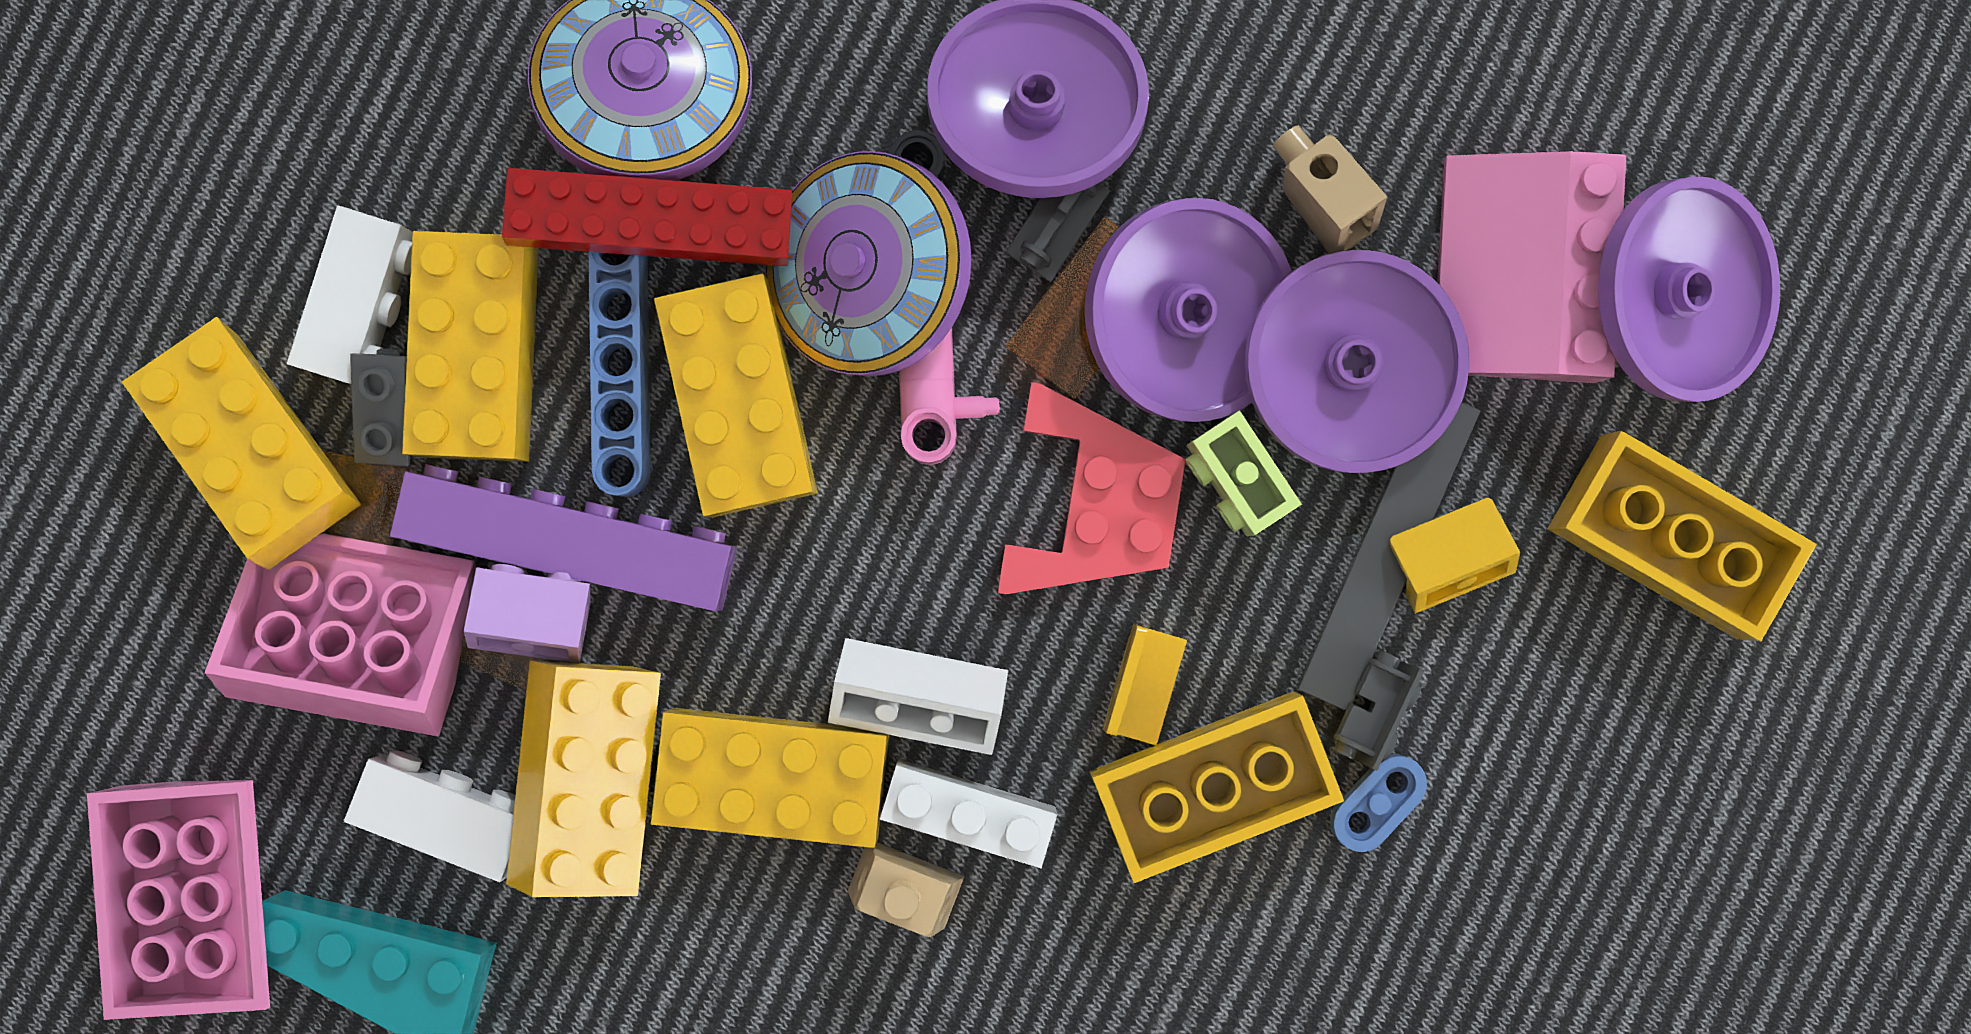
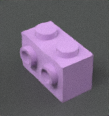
(527, 613)

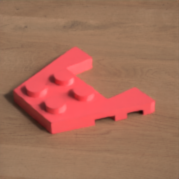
(1118, 505)

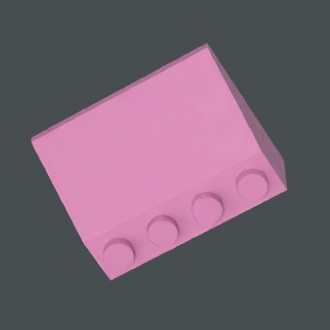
(1526, 260)
(348, 633)
(178, 899)

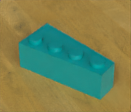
(378, 964)

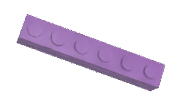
(556, 538)

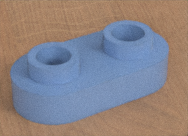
(1381, 807)

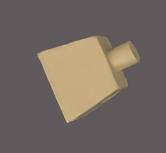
(1329, 190)
(904, 890)

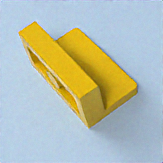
(1455, 554)
(1144, 685)

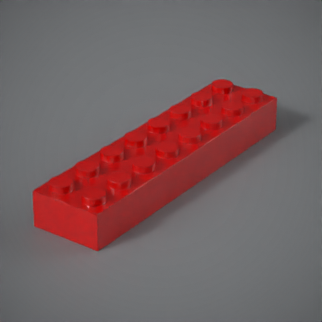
(646, 217)

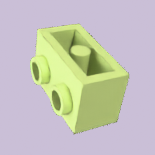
(1242, 475)

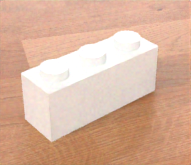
(352, 293)
(918, 696)
(434, 813)
(969, 813)

